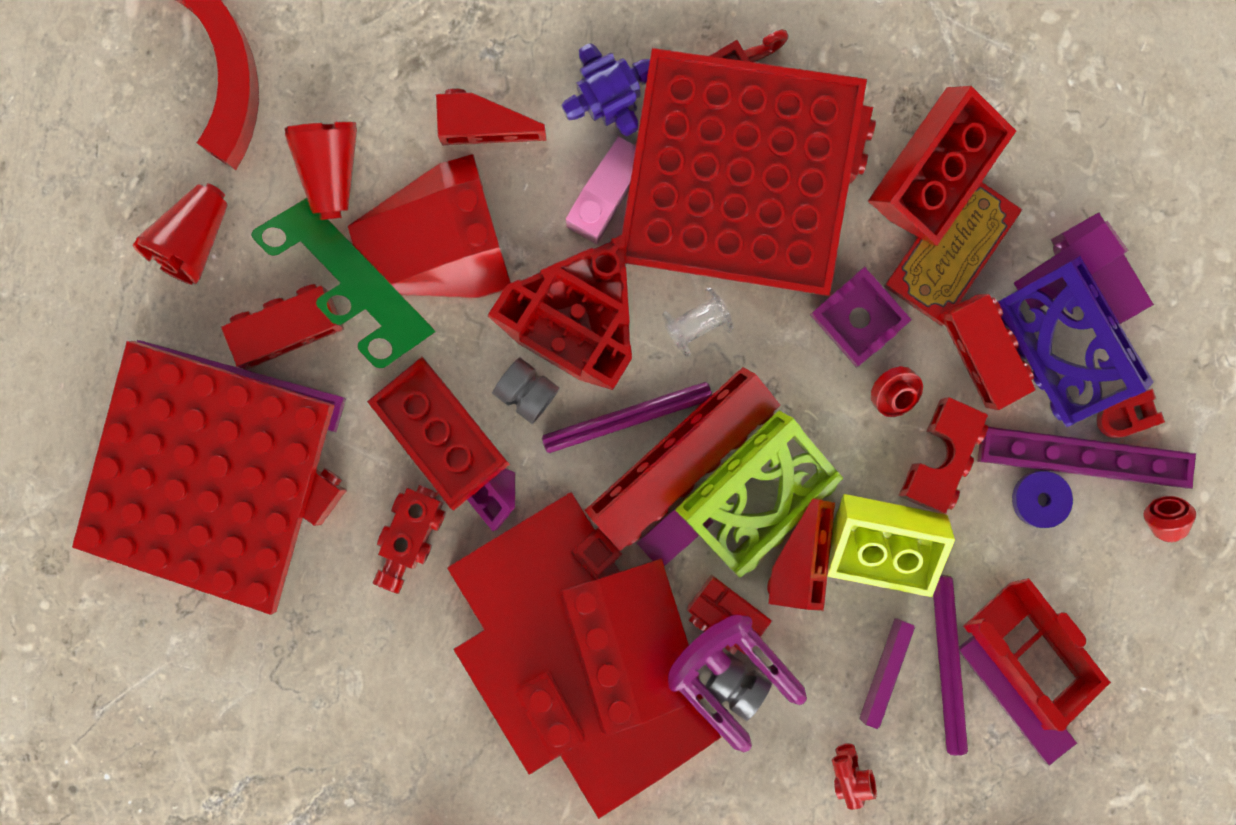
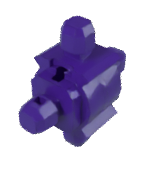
(607, 89)

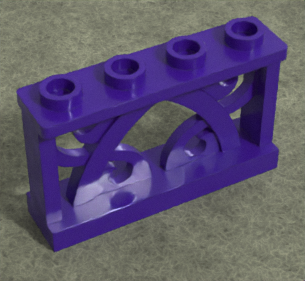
(1122, 360)

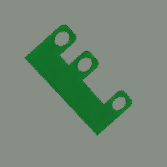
(358, 281)

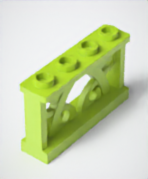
(730, 478)

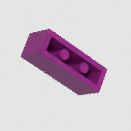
(1115, 280)

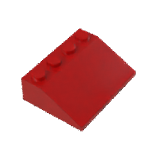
(627, 643)

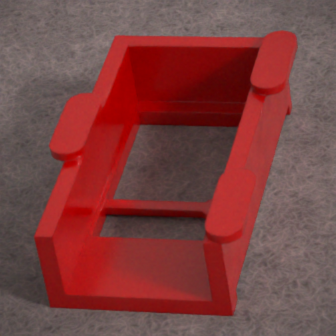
(1062, 634)

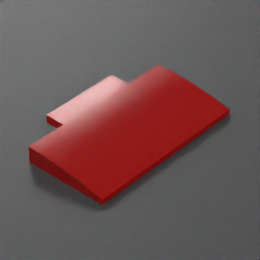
(517, 600)

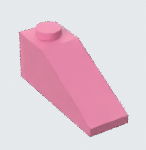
(603, 192)

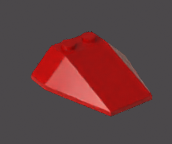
(435, 236)

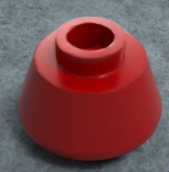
(1170, 518)

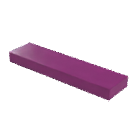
(1047, 743)

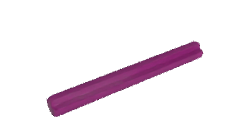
(626, 417)
(950, 667)

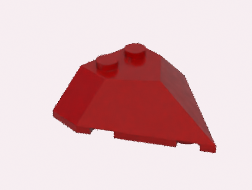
(574, 314)

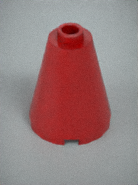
(324, 164)
(185, 234)

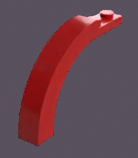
(237, 95)

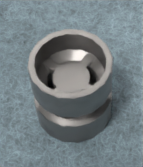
(525, 390)
(740, 688)

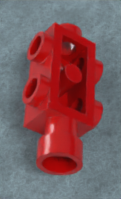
(412, 529)

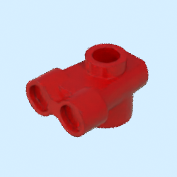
(850, 782)

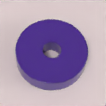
(1058, 499)

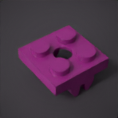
(885, 317)

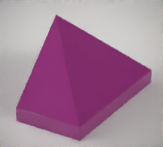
(495, 499)

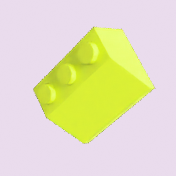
(889, 545)

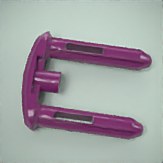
(708, 651)

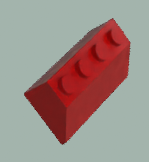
(942, 164)

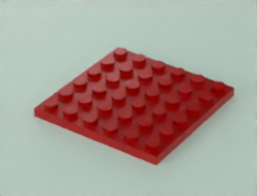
(742, 170)
(202, 476)

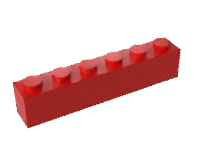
(683, 458)

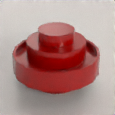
(896, 391)

